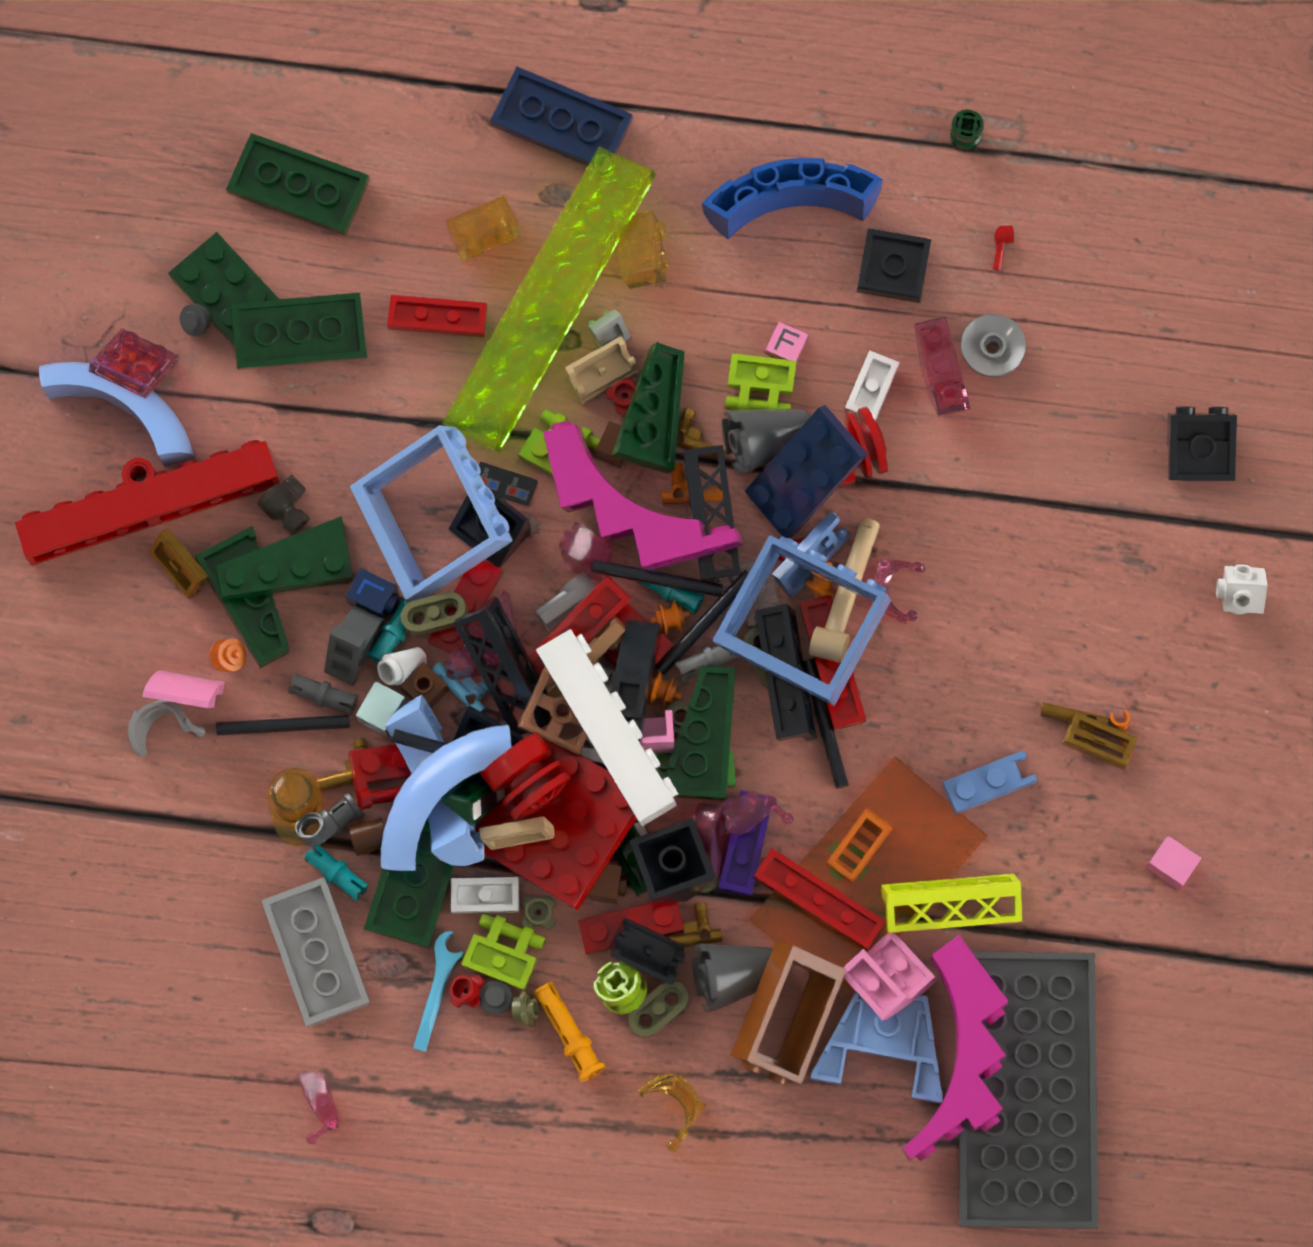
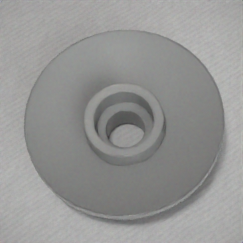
(997, 331)

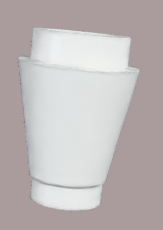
(398, 666)

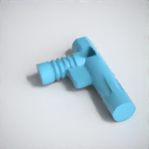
(463, 689)

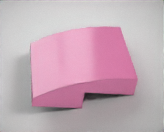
(183, 689)
(888, 976)

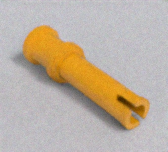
(576, 1045)

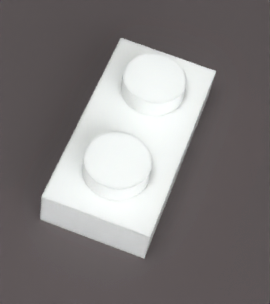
(872, 384)
(485, 895)

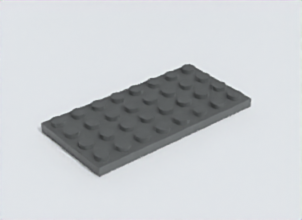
(1043, 1153)

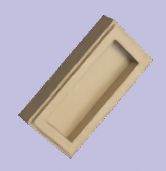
(517, 833)

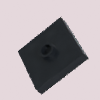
(893, 265)

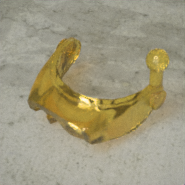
(682, 1091)

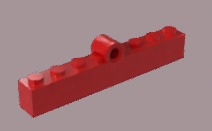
(146, 503)

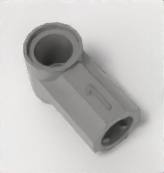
(558, 608)

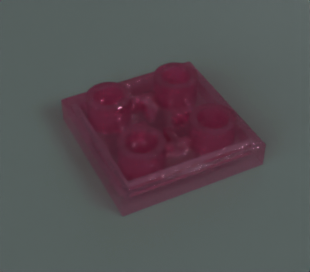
(133, 363)

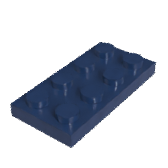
(559, 117)
(806, 472)

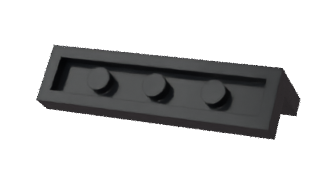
(698, 506)
(512, 658)
(789, 704)

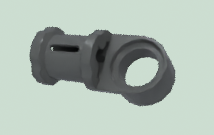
(330, 821)

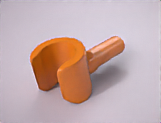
(1121, 726)

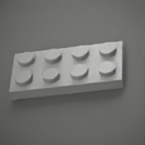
(315, 952)

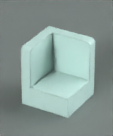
(379, 708)

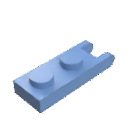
(823, 540)
(986, 783)

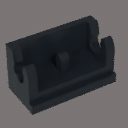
(647, 950)

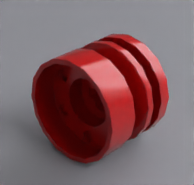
(871, 439)
(526, 776)

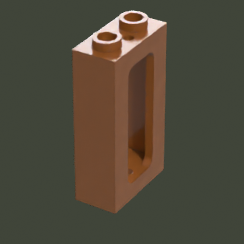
(806, 1023)

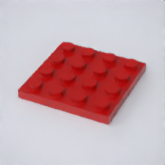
(588, 828)

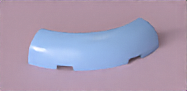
(152, 412)
(429, 784)
(451, 836)

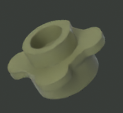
(532, 905)
(525, 1009)

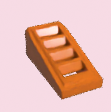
(875, 820)

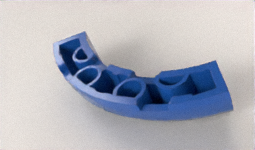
(791, 185)

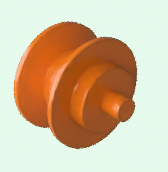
(821, 586)
(670, 617)
(227, 655)
(663, 690)

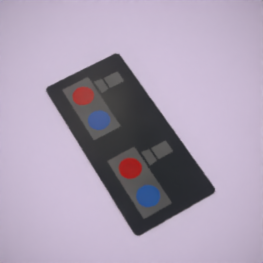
(507, 483)

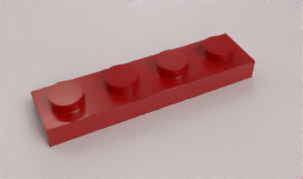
(587, 616)
(848, 708)
(819, 899)

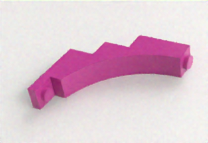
(658, 537)

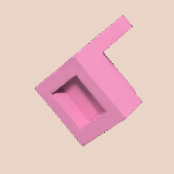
(658, 734)
(1173, 863)

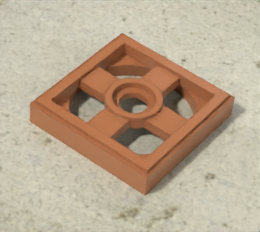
(556, 723)

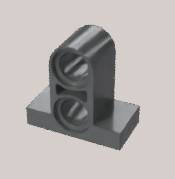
(351, 644)

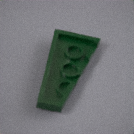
(652, 417)
(295, 563)
(252, 616)
(703, 745)

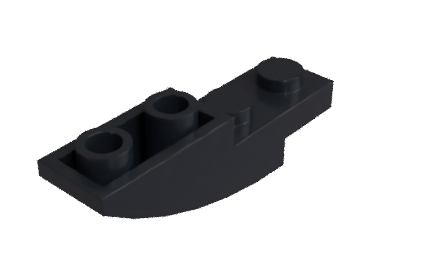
(636, 668)

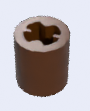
(367, 836)

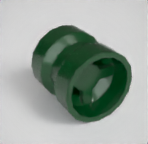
(966, 137)

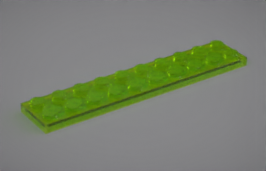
(549, 299)

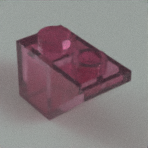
(581, 547)

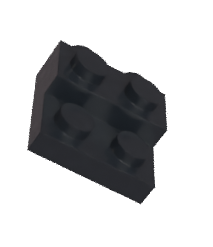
(1201, 444)

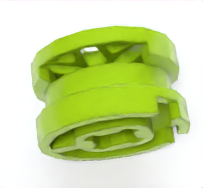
(620, 987)

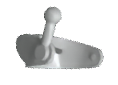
(144, 718)

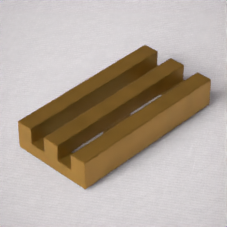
(178, 563)
(1094, 752)

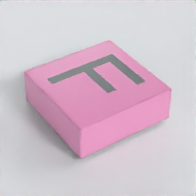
(786, 343)

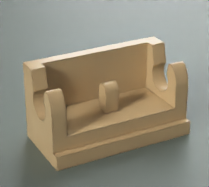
(600, 370)

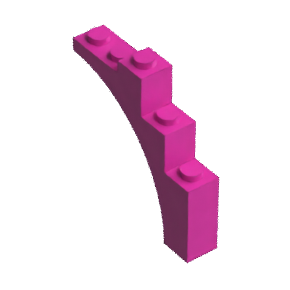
(974, 1001)

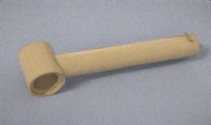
(831, 641)

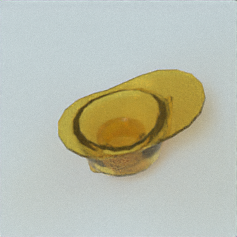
(290, 797)

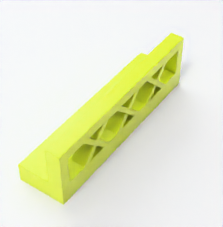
(952, 890)

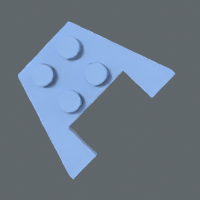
(901, 1037)

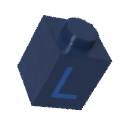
(373, 594)

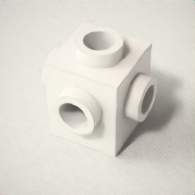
(1242, 589)

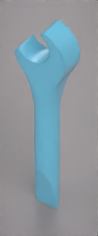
(444, 966)

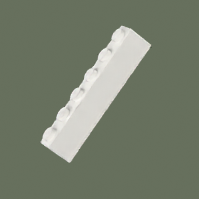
(606, 726)

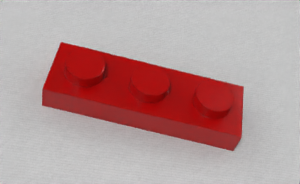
(437, 315)
(475, 589)
(600, 930)

